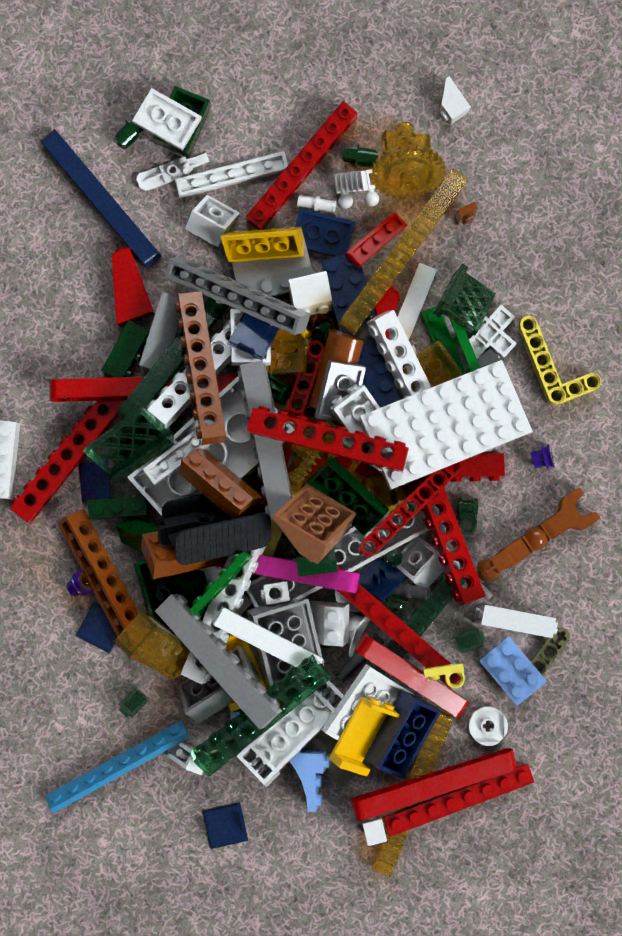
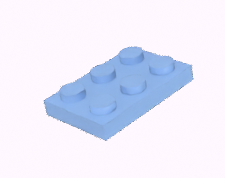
(513, 671)

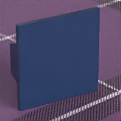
(253, 336)
(94, 482)
(97, 629)
(225, 825)

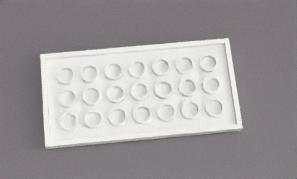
(449, 422)

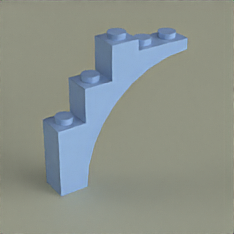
(308, 765)

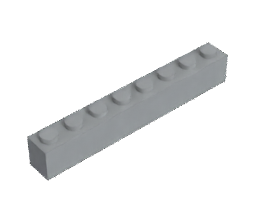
(267, 450)
(219, 661)

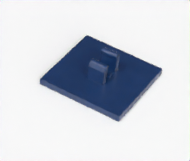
(380, 579)

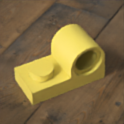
(434, 673)

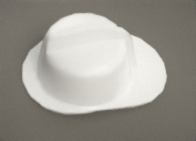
(356, 628)

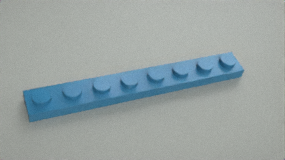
(117, 766)

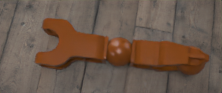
(537, 537)

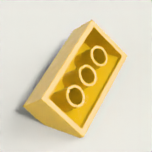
(263, 244)

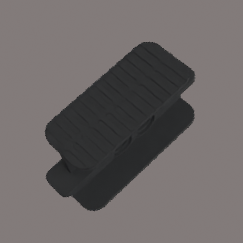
(205, 532)

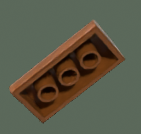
(338, 348)

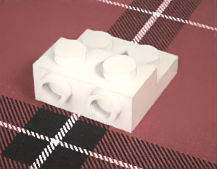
(352, 406)

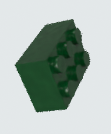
(196, 104)

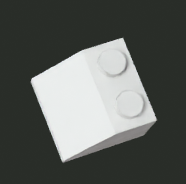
(211, 220)
(311, 293)
(420, 563)
(331, 622)

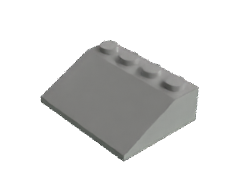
(272, 275)
(291, 621)

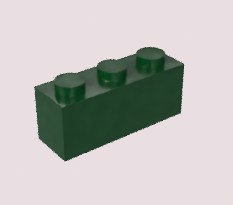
(126, 351)
(118, 507)

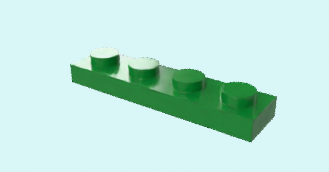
(225, 576)

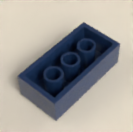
(402, 737)

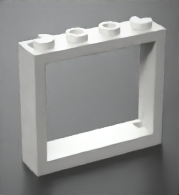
(515, 620)

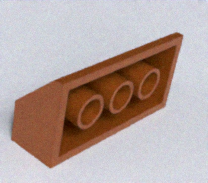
(218, 483)

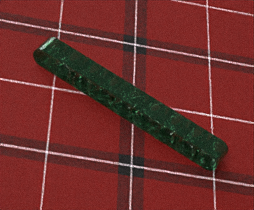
(167, 365)

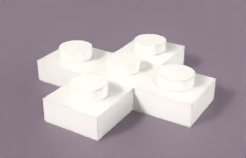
(492, 333)

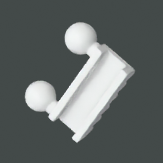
(352, 182)

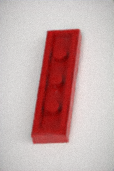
(376, 240)

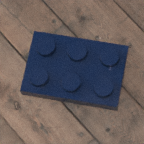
(325, 232)

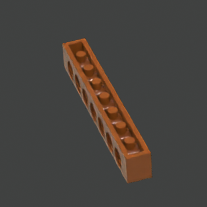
(194, 303)
(82, 536)

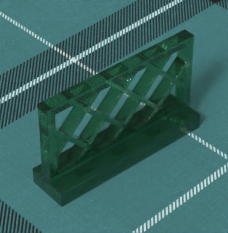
(454, 292)
(141, 454)

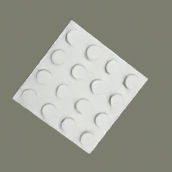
(367, 684)

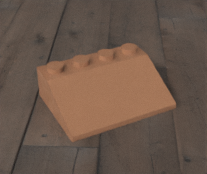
(314, 522)

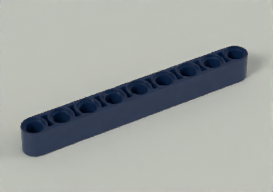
(100, 198)

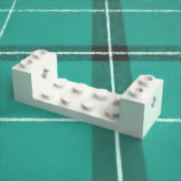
(290, 734)

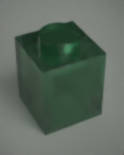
(470, 640)
(133, 702)

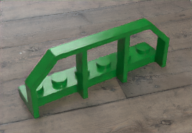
(439, 331)

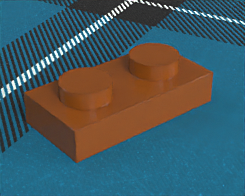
(466, 214)

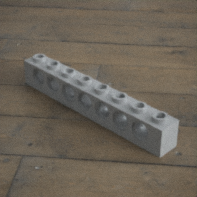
(237, 295)

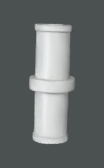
(316, 203)

